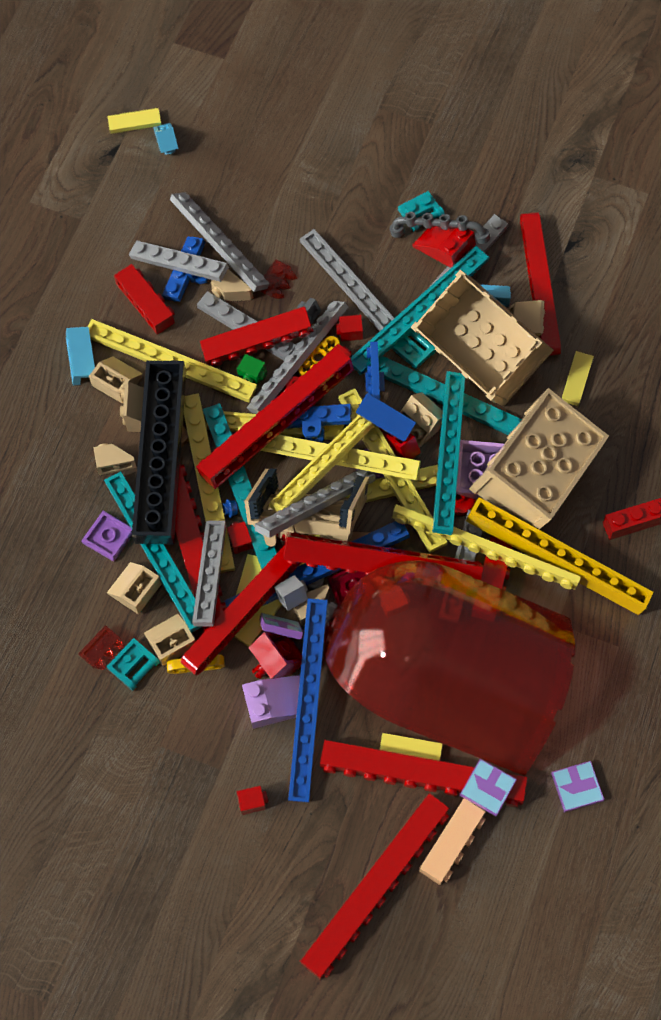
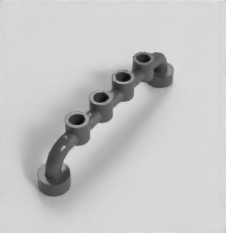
(397, 229)

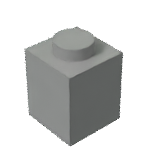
(291, 592)

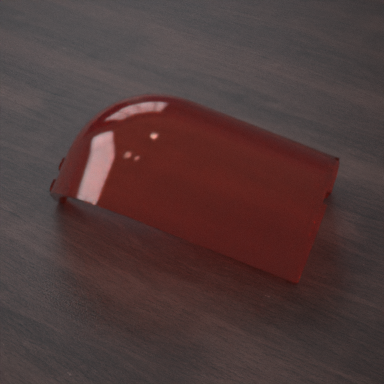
(453, 659)

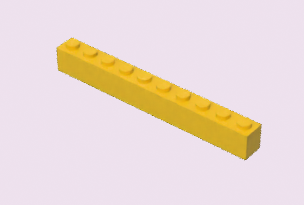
(554, 552)

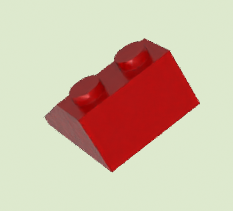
(446, 245)

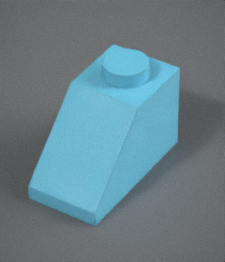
(166, 138)

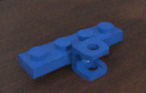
(179, 280)
(373, 378)
(317, 417)

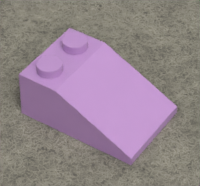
(272, 700)

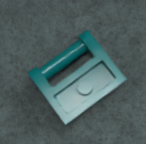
(420, 205)
(411, 351)
(128, 660)

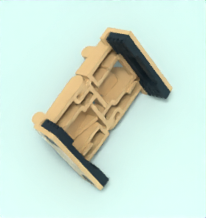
(331, 522)

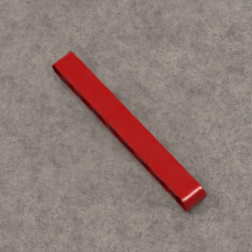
(539, 277)
(237, 614)

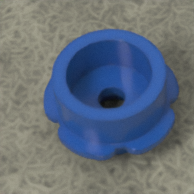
(230, 508)

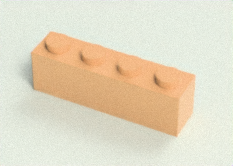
(452, 841)

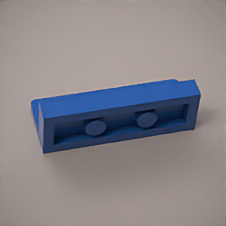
(385, 417)

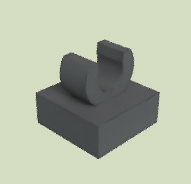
(312, 308)

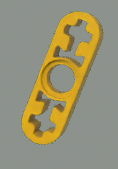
(320, 349)
(175, 667)

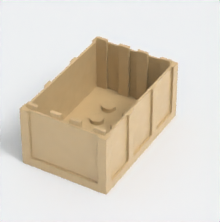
(482, 338)
(540, 461)

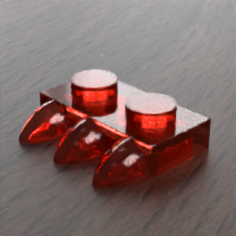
(276, 277)
(101, 647)

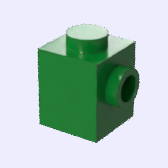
(251, 369)

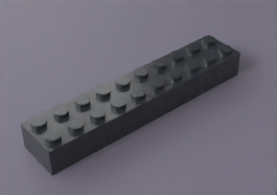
(159, 453)

